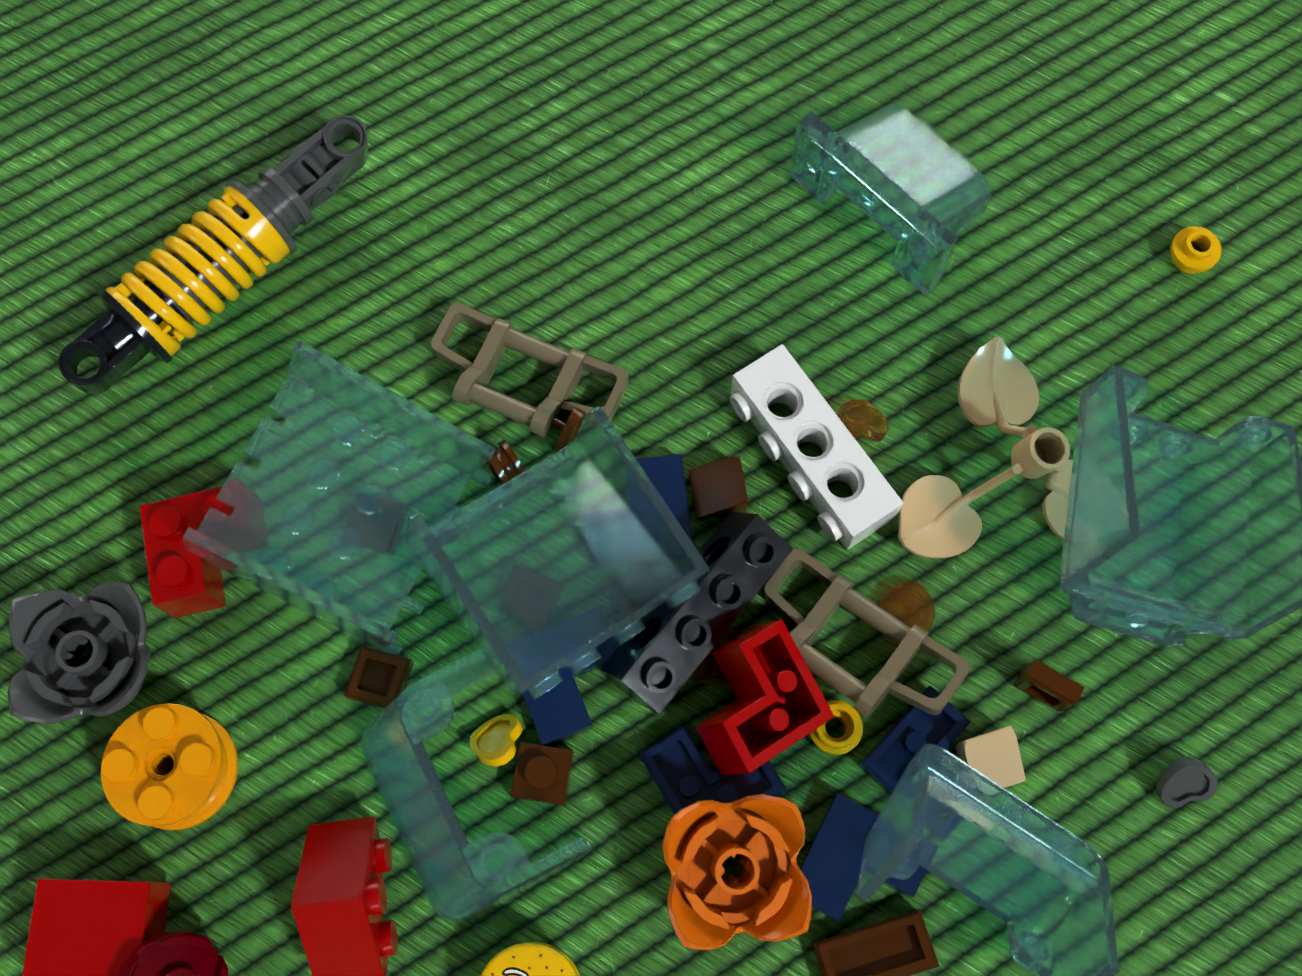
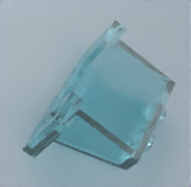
(900, 179)

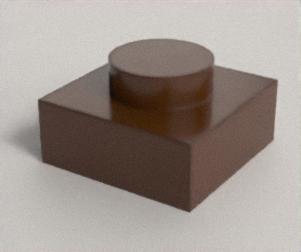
(542, 774)

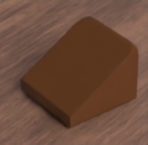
(719, 488)

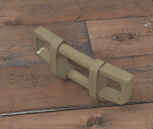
(476, 376)
(909, 640)

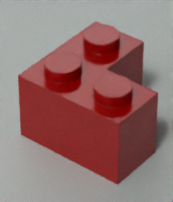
(177, 577)
(774, 700)
(344, 899)

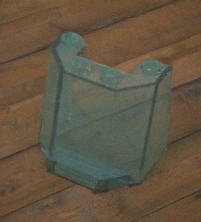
(1178, 525)
(560, 559)

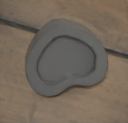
(1186, 781)

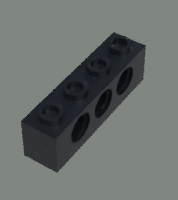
(677, 639)

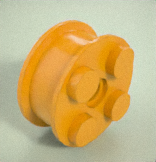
(140, 760)

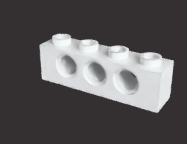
(781, 380)

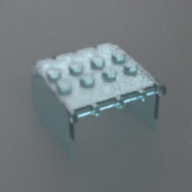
(336, 495)

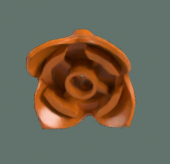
(769, 896)

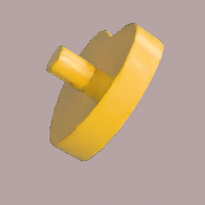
(496, 739)

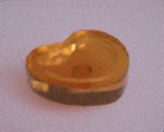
(863, 419)
(910, 604)

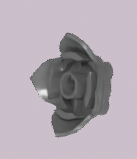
(50, 635)

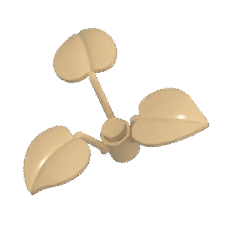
(990, 391)

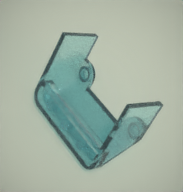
(1002, 857)
(454, 874)

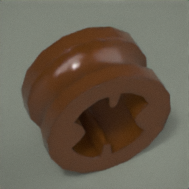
(505, 463)

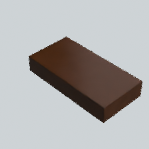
(879, 949)

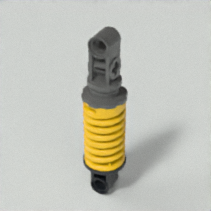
(212, 254)

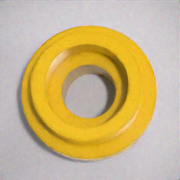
(1190, 260)
(852, 735)

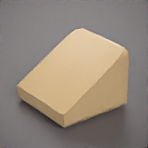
(994, 756)

